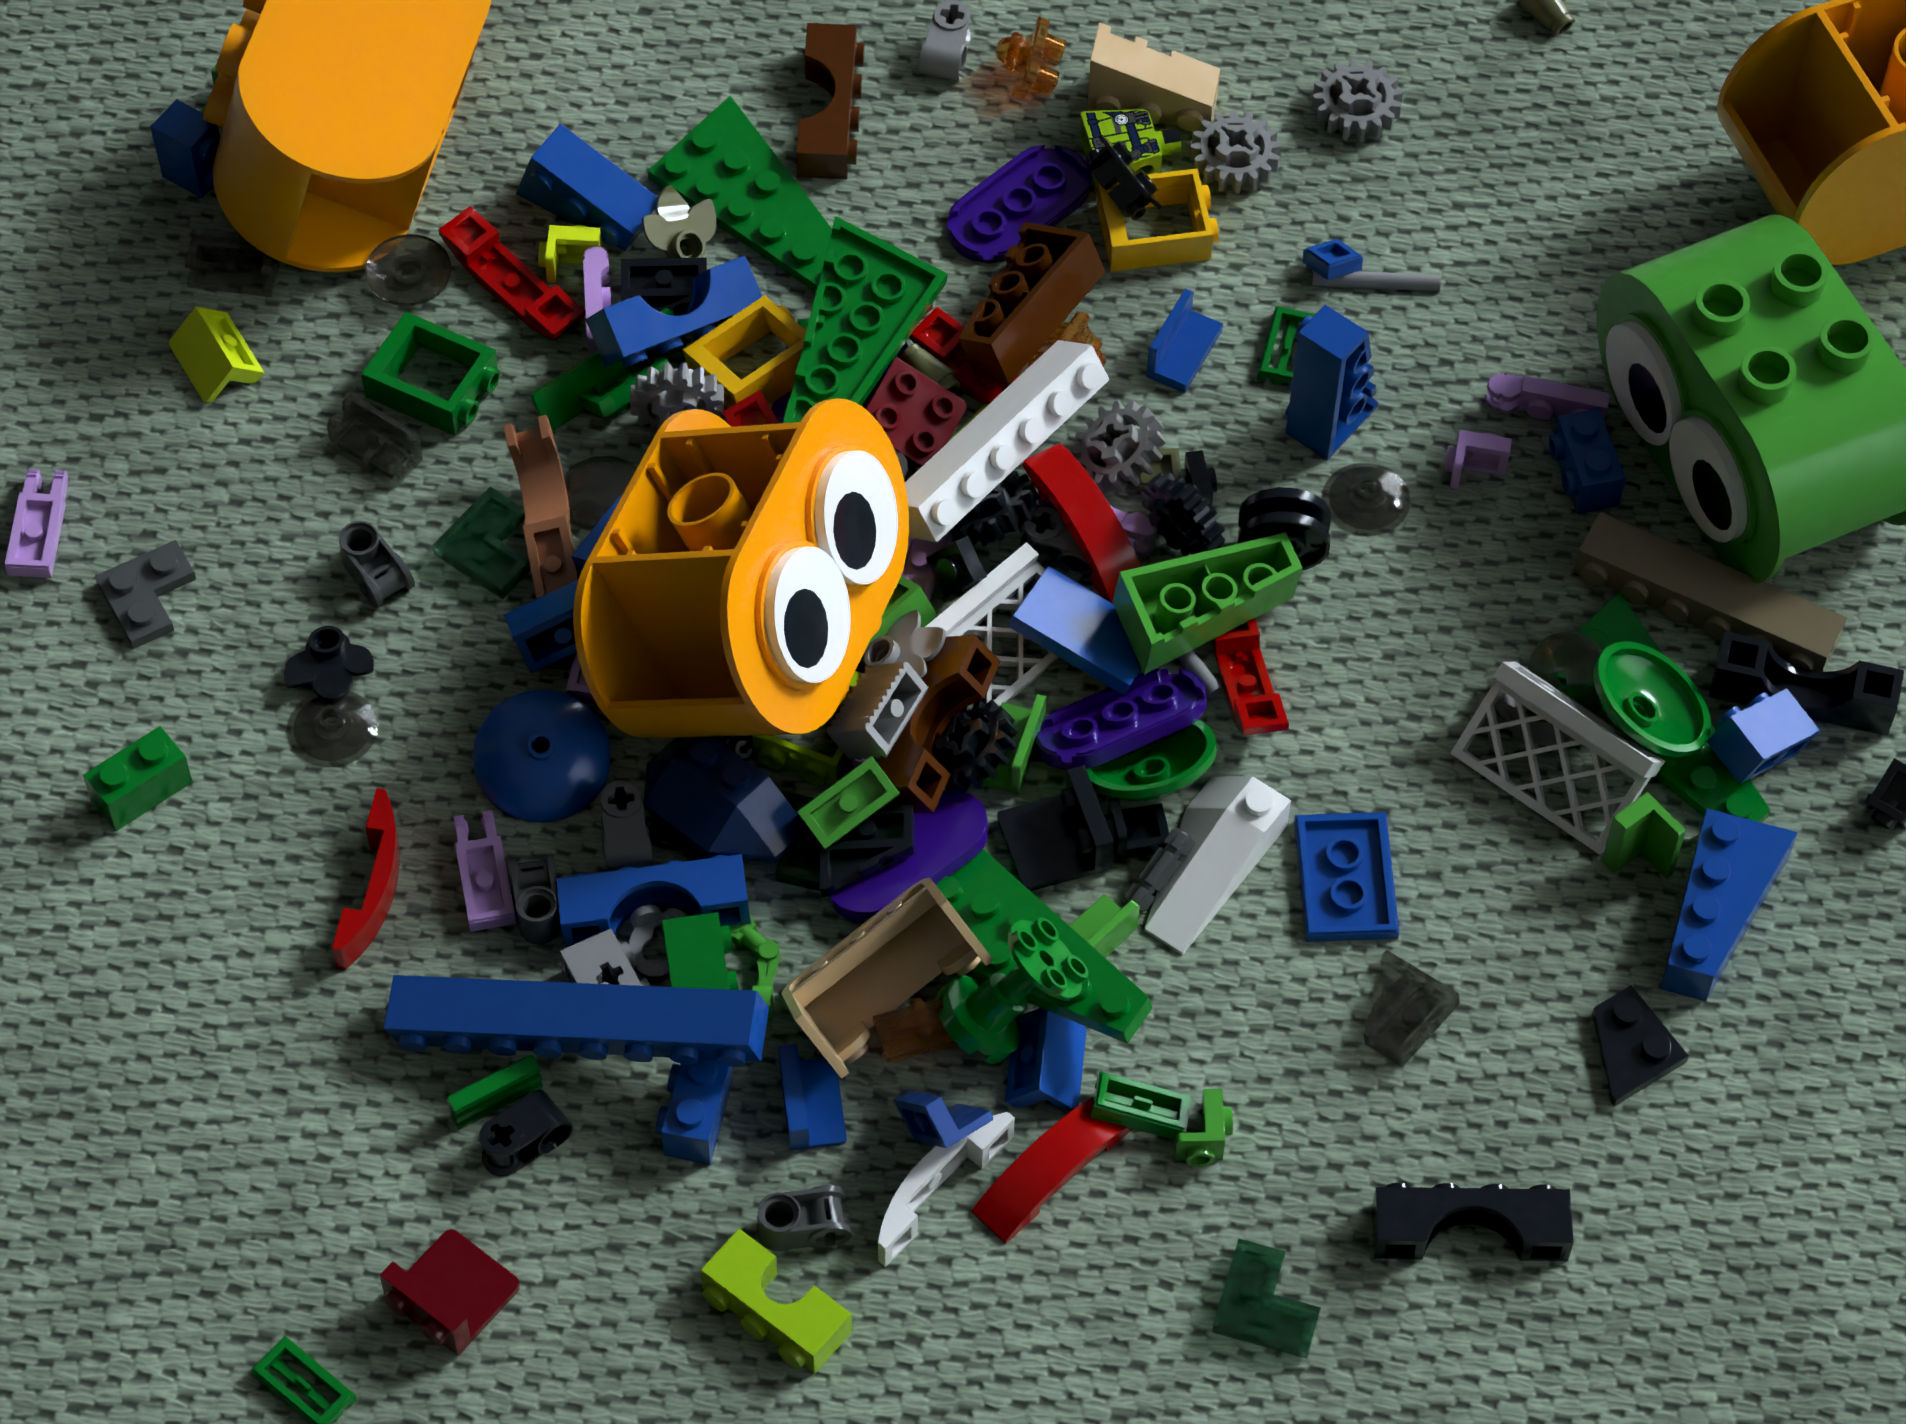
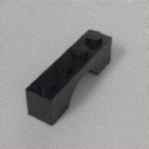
(1854, 697)
(1531, 1219)

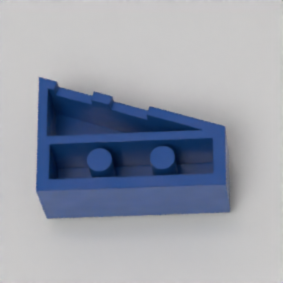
(586, 188)

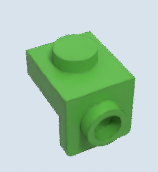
(1206, 1146)

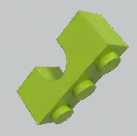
(802, 1330)

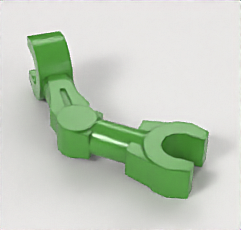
(766, 953)

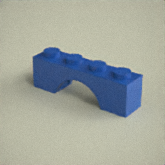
(633, 327)
(608, 899)

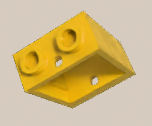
(1173, 188)
(738, 332)

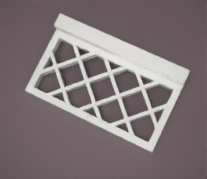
(979, 605)
(1565, 717)

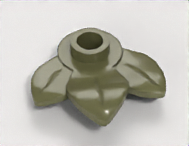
(680, 223)

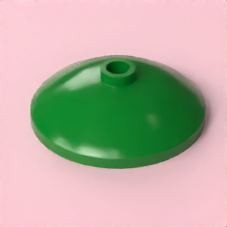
(1651, 699)
(1159, 766)

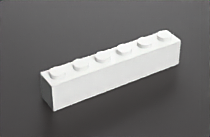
(1001, 437)

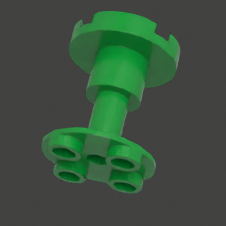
(985, 1013)

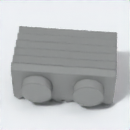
(877, 710)

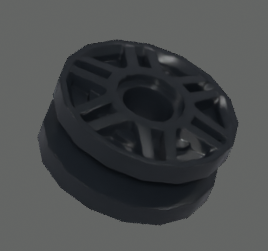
(1292, 511)

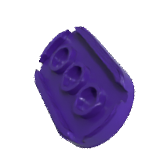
(1019, 192)
(1116, 723)
(942, 846)

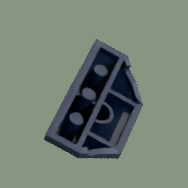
(720, 801)

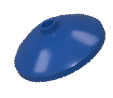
(549, 783)

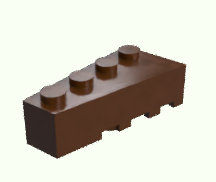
(1029, 299)

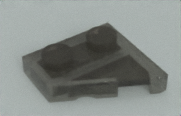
(1406, 1009)

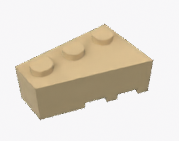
(1169, 87)

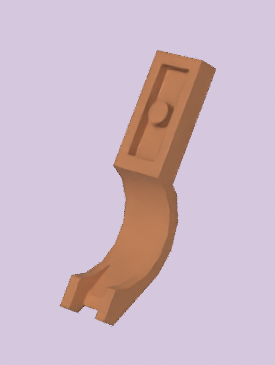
(545, 506)

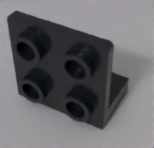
(1058, 835)

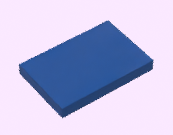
(1078, 629)
(1346, 877)

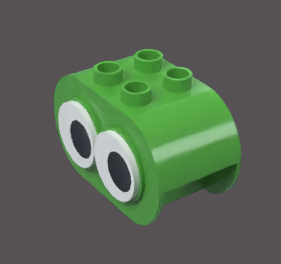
(1758, 391)

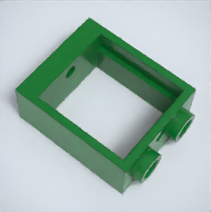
(395, 353)

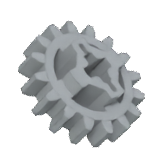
(1357, 99)
(1235, 151)
(674, 390)
(1120, 445)

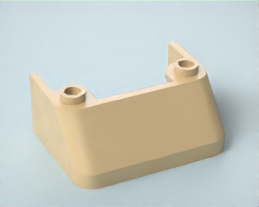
(880, 970)

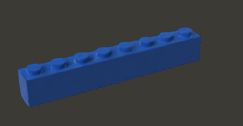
(577, 1019)

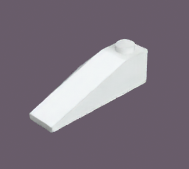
(1232, 829)

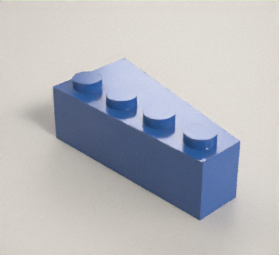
(1329, 382)
(1725, 887)

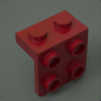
(914, 411)
(450, 1291)

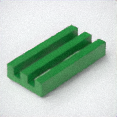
(1280, 374)
(494, 1091)
(1140, 1112)
(271, 1359)

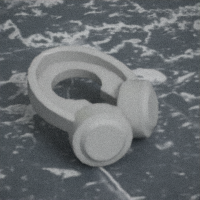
(645, 922)

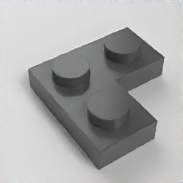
(135, 587)

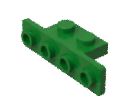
(594, 387)

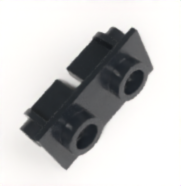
(1133, 190)

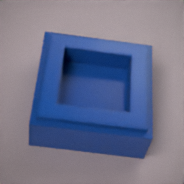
(1332, 259)

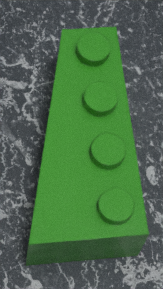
(1203, 595)

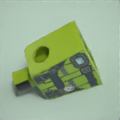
(1136, 133)

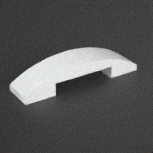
(900, 1221)

